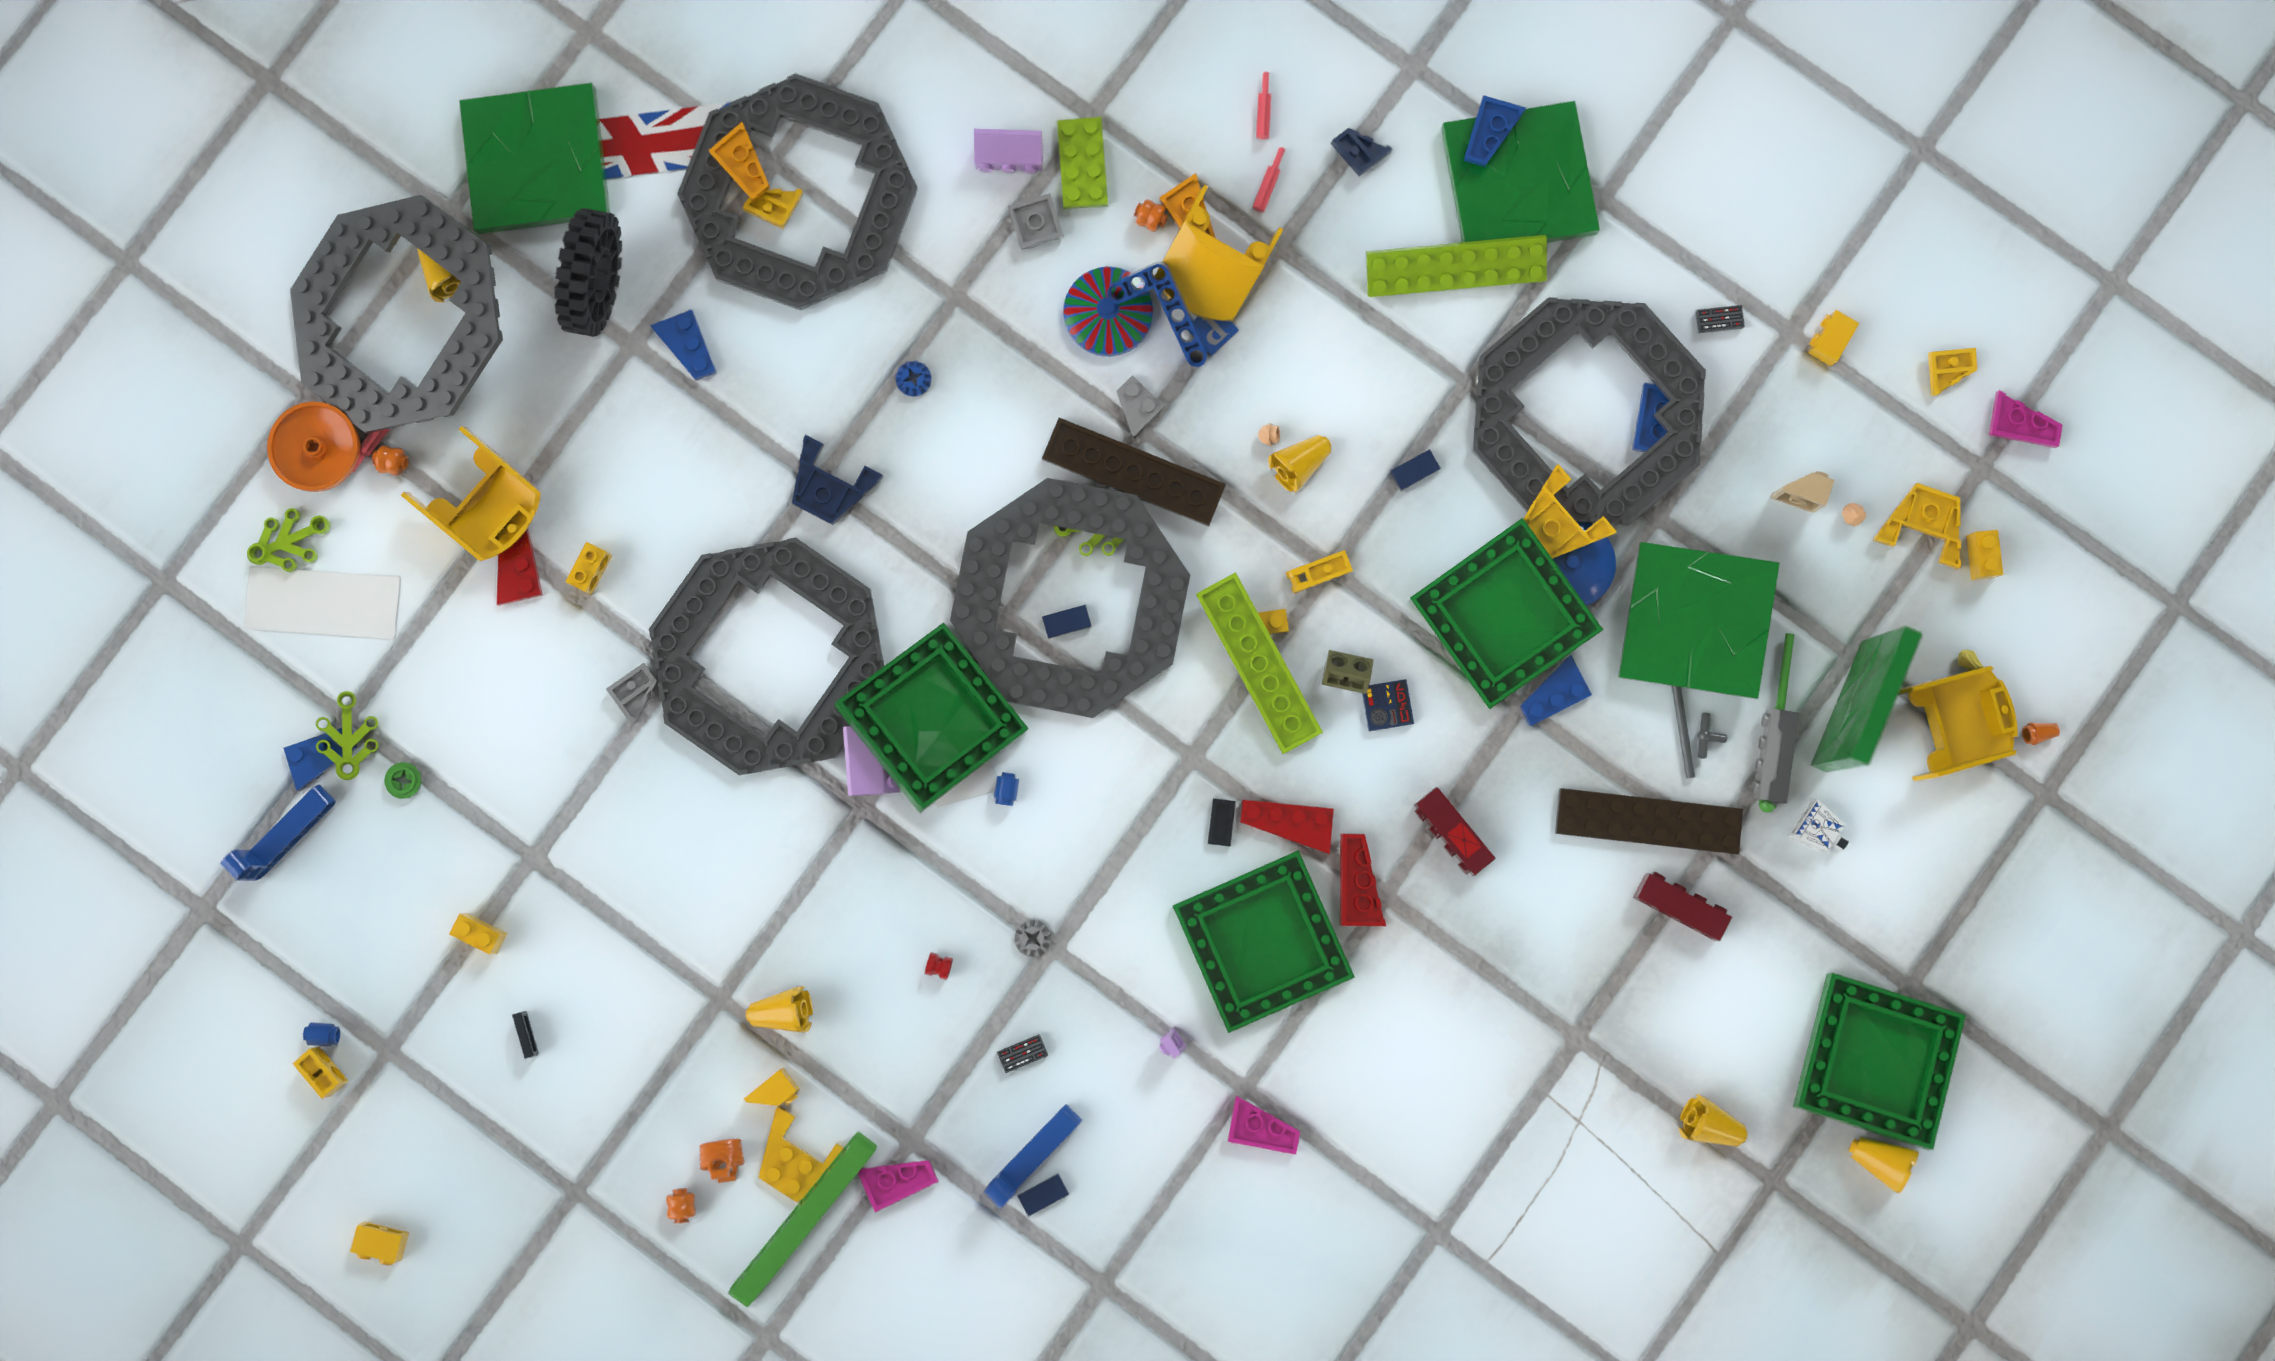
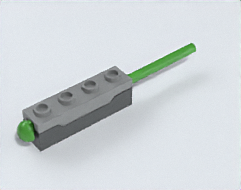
(1777, 743)

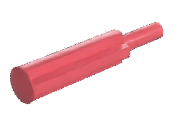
(1264, 110)
(1268, 183)
(370, 445)

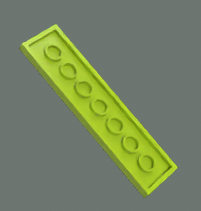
(1456, 266)
(1259, 663)

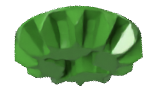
(397, 771)

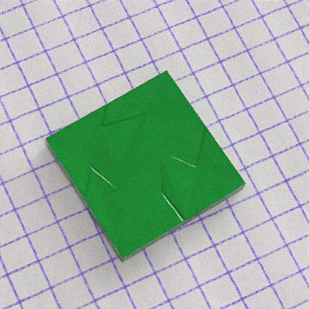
(533, 157)
(1530, 184)
(1506, 613)
(1698, 620)
(1866, 700)
(931, 717)
(1263, 941)
(1879, 1061)

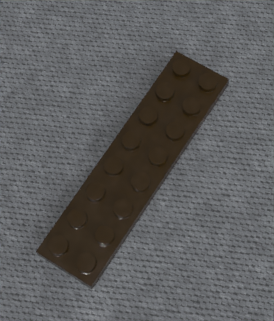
(1133, 471)
(1649, 821)

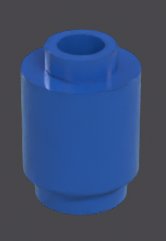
(1006, 789)
(321, 1034)

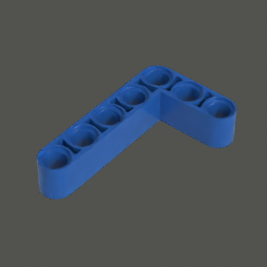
(1168, 306)
(257, 862)
(1031, 1156)

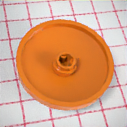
(313, 446)

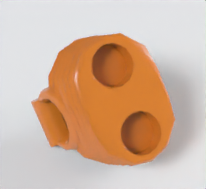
(718, 1152)

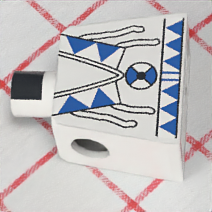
(1819, 828)

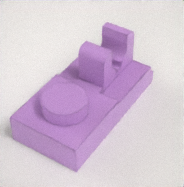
(1172, 1043)

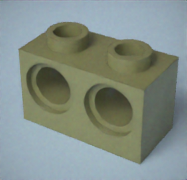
(1347, 671)

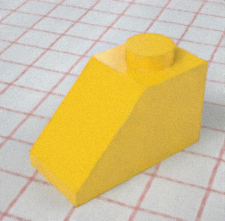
(775, 1090)

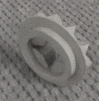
(1032, 949)

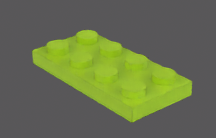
(1082, 163)

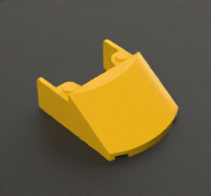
(1209, 272)
(492, 513)
(1968, 720)

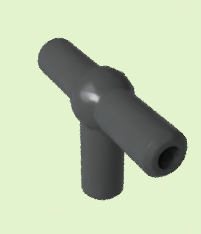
(1705, 736)

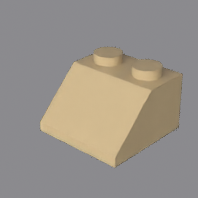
(1807, 492)

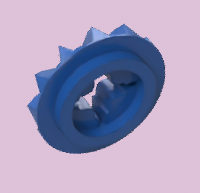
(908, 387)

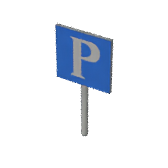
(1214, 333)

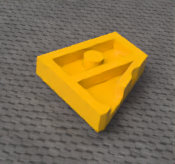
(774, 206)
(1950, 367)

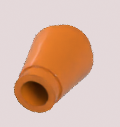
(2039, 732)

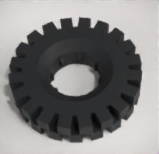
(588, 272)

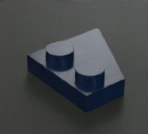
(1359, 150)

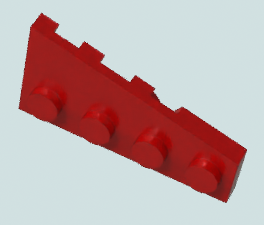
(518, 573)
(1296, 823)
(1357, 884)

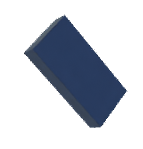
(1415, 470)
(1066, 621)
(1043, 1194)

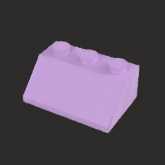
(1008, 150)
(863, 770)

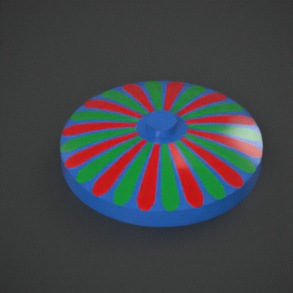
(1101, 324)

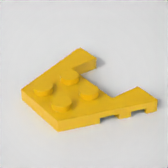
(1929, 513)
(1555, 526)
(788, 1166)

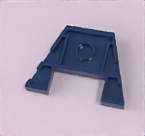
(824, 493)

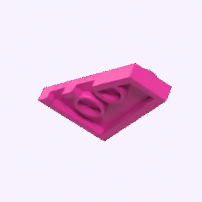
(2020, 423)
(1260, 1129)
(896, 1182)

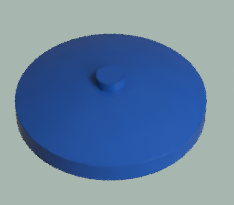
(1589, 568)

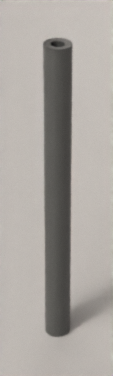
(1683, 732)

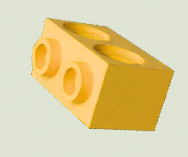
(588, 568)
(320, 1072)

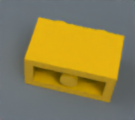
(1833, 337)
(1984, 555)
(478, 933)
(379, 1243)

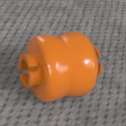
(1150, 215)
(390, 460)
(680, 1205)

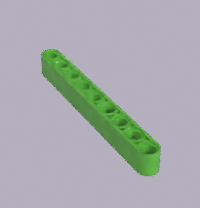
(802, 1219)

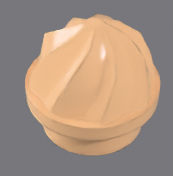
(1269, 434)
(1853, 514)

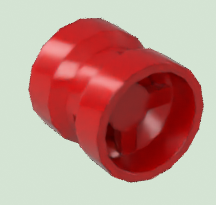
(937, 965)

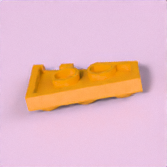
(740, 161)
(1180, 199)

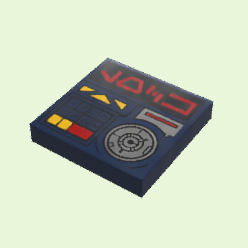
(1388, 705)

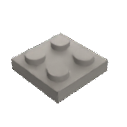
(1035, 221)

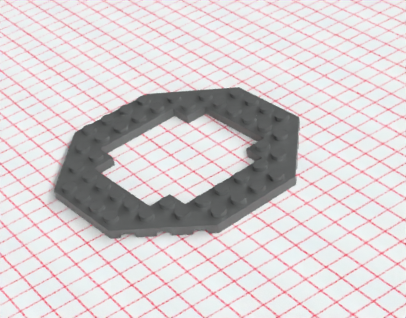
(877, 225)
(1655, 353)
(463, 354)
(1089, 511)
(695, 607)

